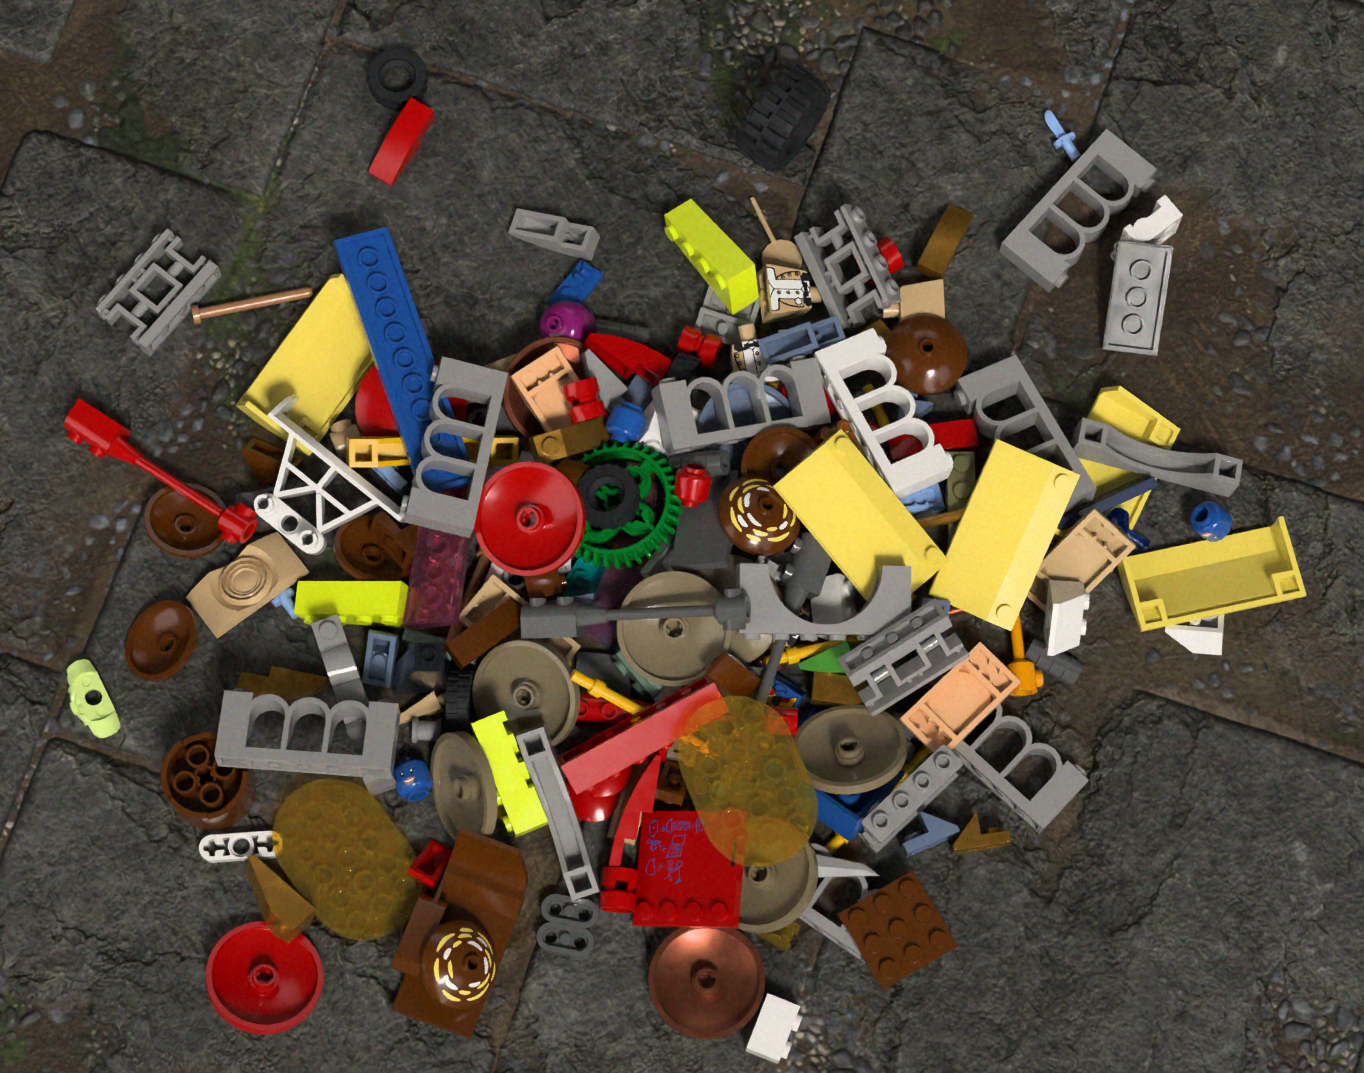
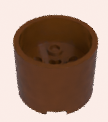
(211, 804)

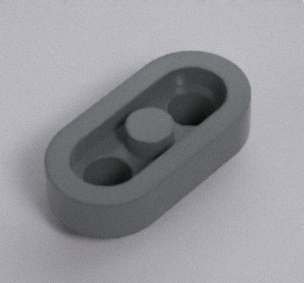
(569, 911)
(565, 940)

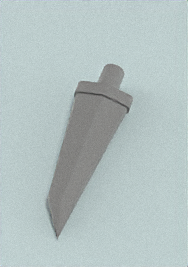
(837, 867)

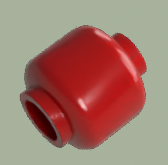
(692, 484)

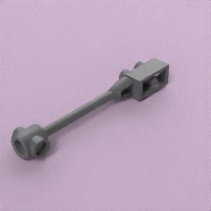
(802, 580)
(569, 617)

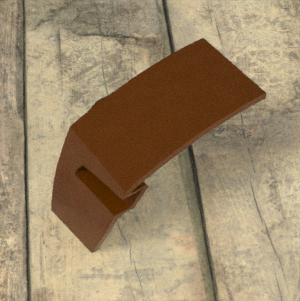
(479, 886)

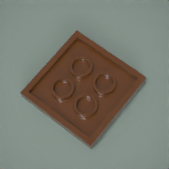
(897, 930)

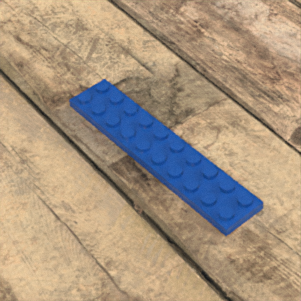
(398, 348)

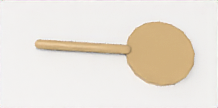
(778, 252)

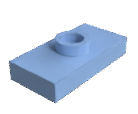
(393, 479)
(924, 501)

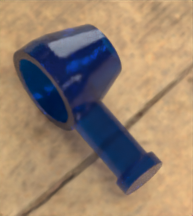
(1120, 519)

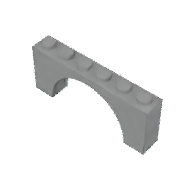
(769, 616)

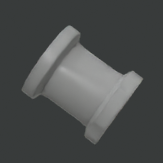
(426, 730)

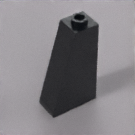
(422, 670)

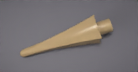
(425, 707)

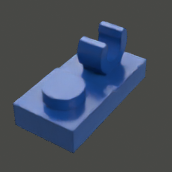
(578, 284)

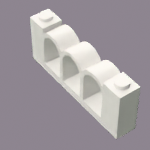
(868, 352)

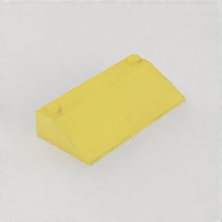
(317, 362)
(1137, 421)
(857, 516)
(1004, 534)
(1212, 577)

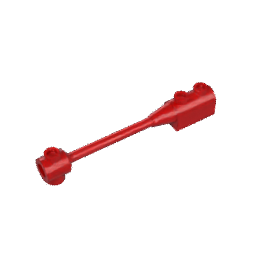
(110, 438)
(603, 711)

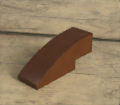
(484, 634)

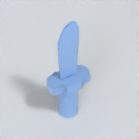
(1064, 140)
(285, 600)

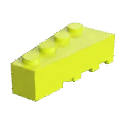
(713, 255)
(354, 601)
(510, 775)

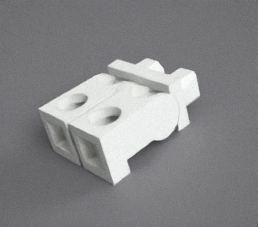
(1156, 227)

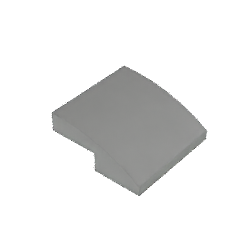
(718, 320)

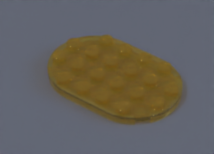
(747, 781)
(346, 859)

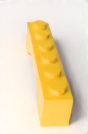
(389, 451)

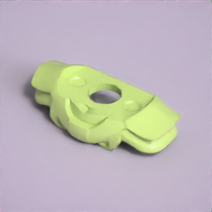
(101, 717)

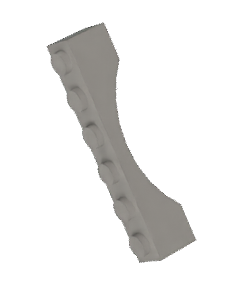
(1201, 471)
(559, 811)

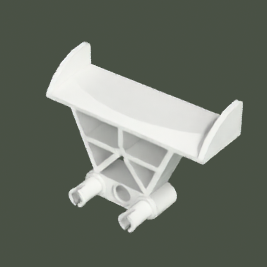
(275, 511)

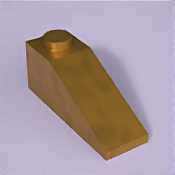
(570, 440)
(281, 906)

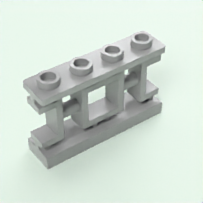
(829, 276)
(174, 305)
(894, 644)
(909, 798)

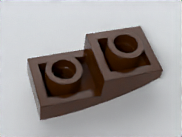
(733, 675)

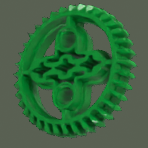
(611, 493)

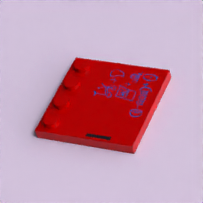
(684, 876)

